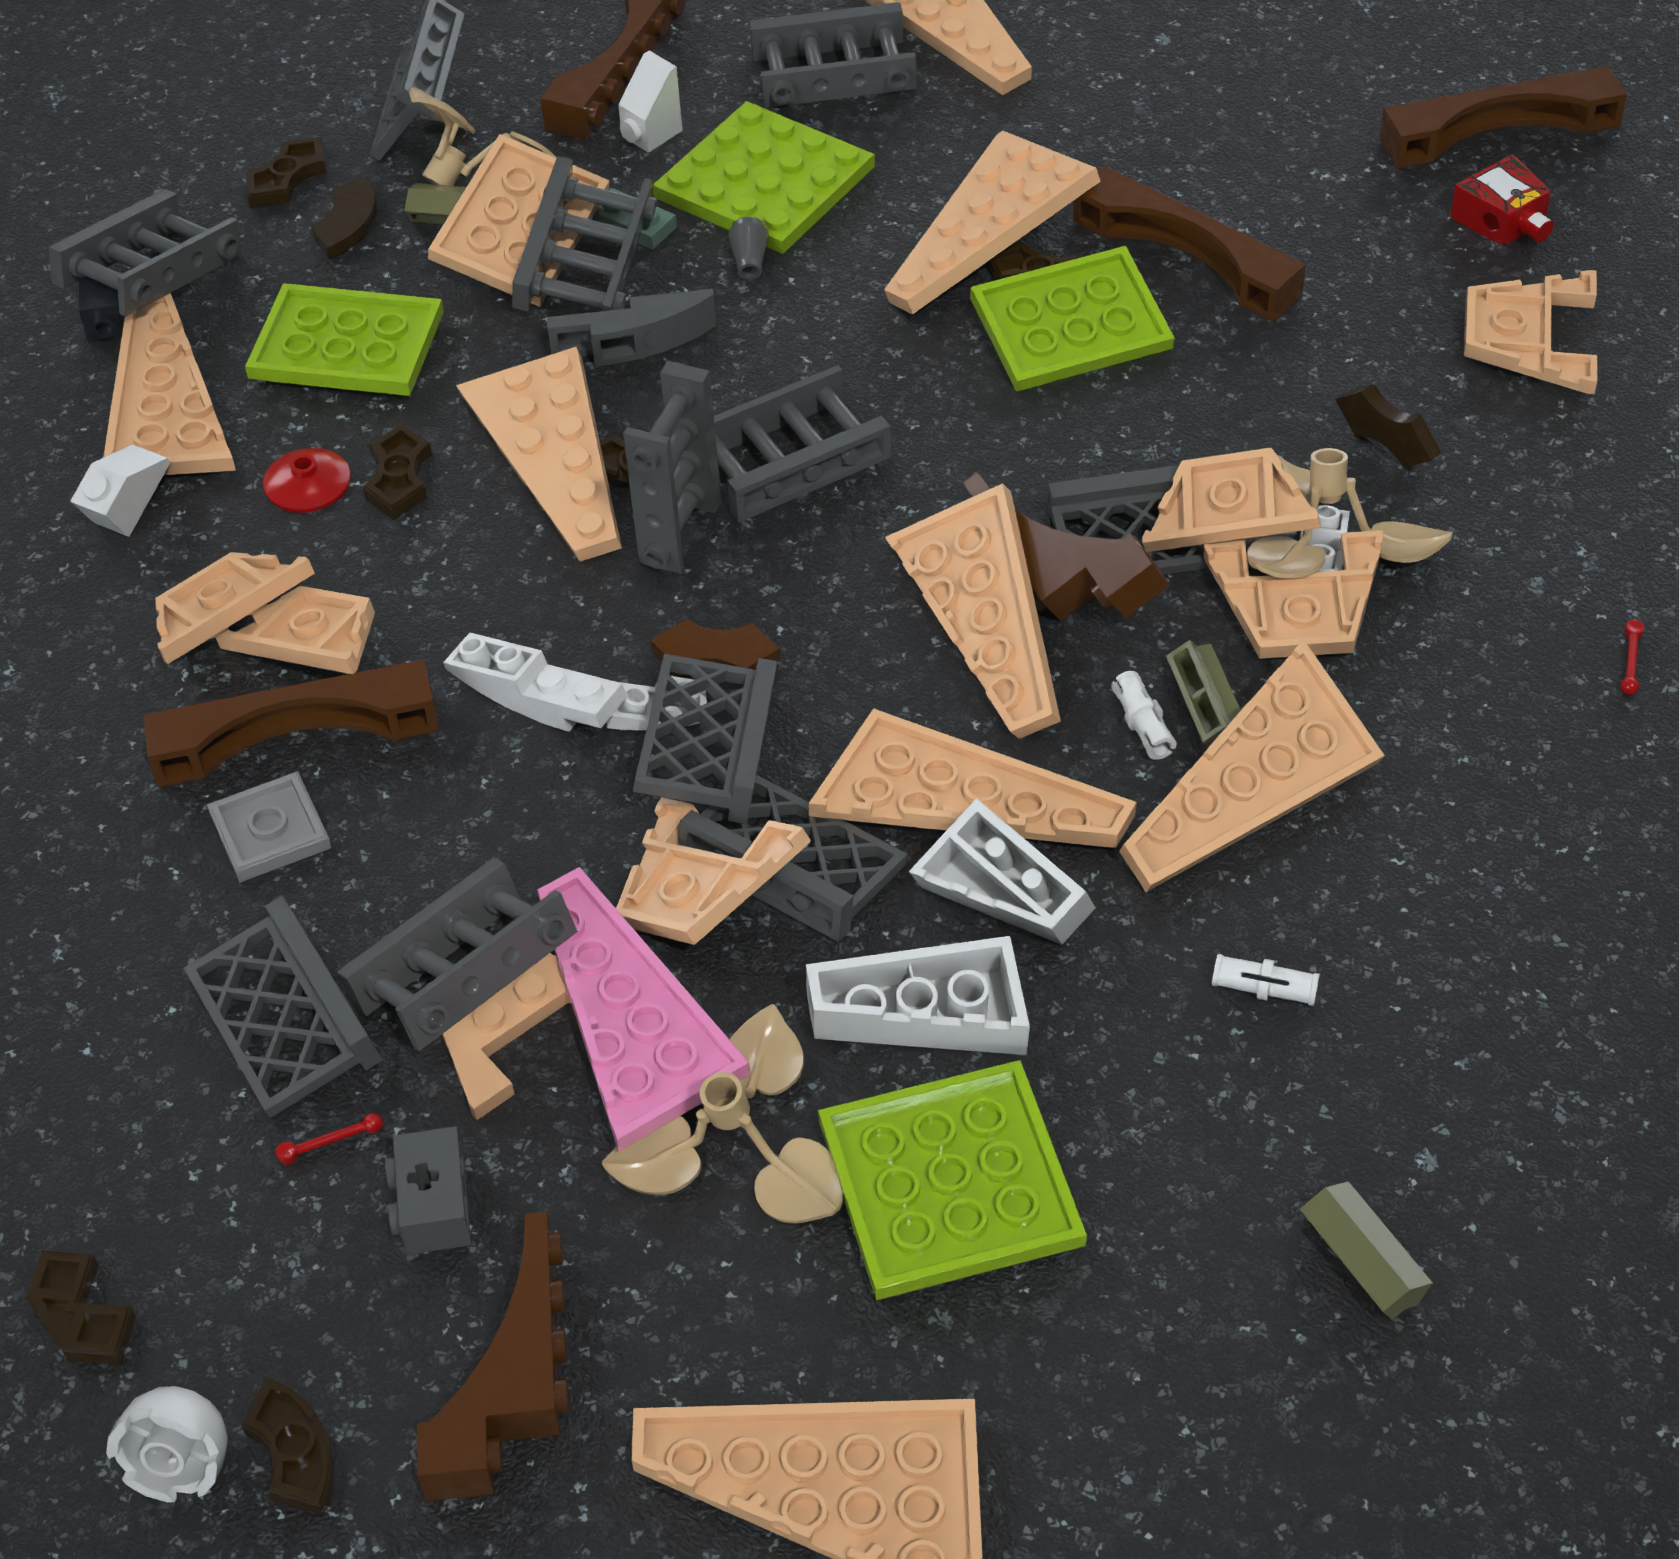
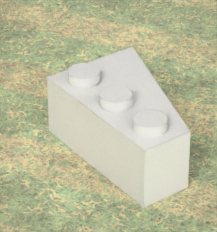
(1002, 875)

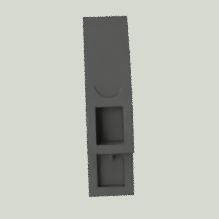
(630, 334)

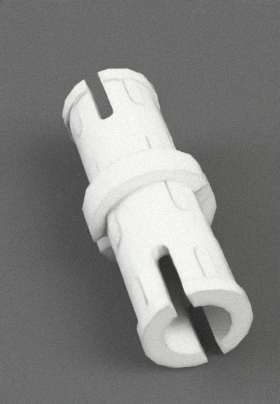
(1143, 715)
(1301, 985)

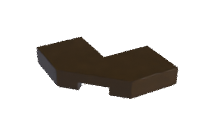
(79, 1328)

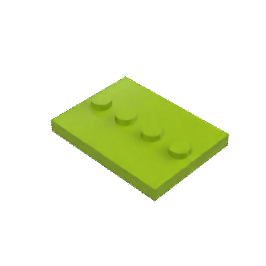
(1071, 318)
(345, 339)

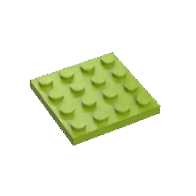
(766, 171)
(950, 1179)

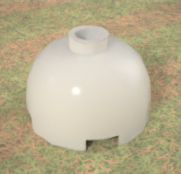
(169, 1443)

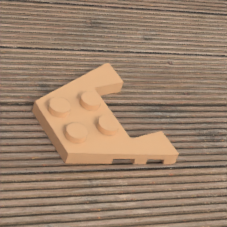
(1512, 328)
(1282, 612)
(689, 890)
(495, 1024)

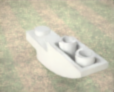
(528, 685)

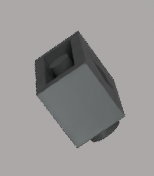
(430, 1191)

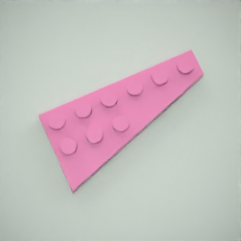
(635, 1018)

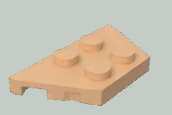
(1229, 500)
(220, 597)
(307, 629)

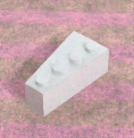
(923, 998)

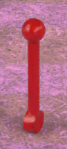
(1633, 630)
(288, 1152)

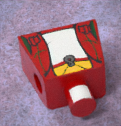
(1503, 203)

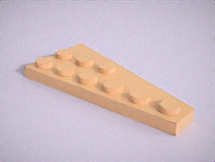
(969, 37)
(162, 395)
(982, 594)
(1269, 760)
(927, 779)

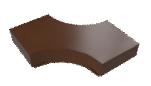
(731, 647)

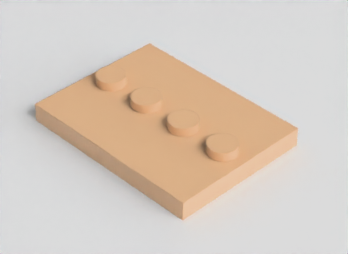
(497, 212)

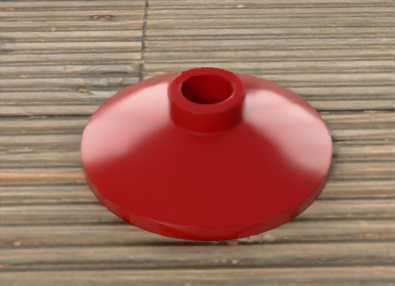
(306, 480)

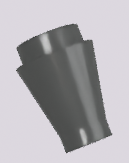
(748, 243)

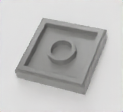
(269, 826)

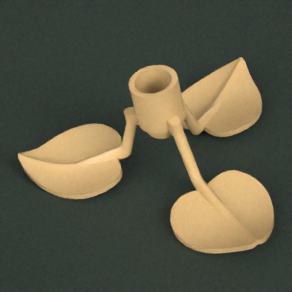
(448, 161)
(1325, 484)
(797, 1183)

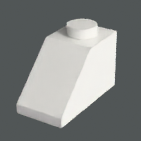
(651, 104)
(120, 487)

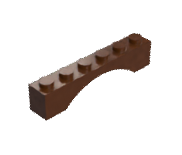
(583, 96)
(1572, 101)
(1256, 273)
(199, 737)

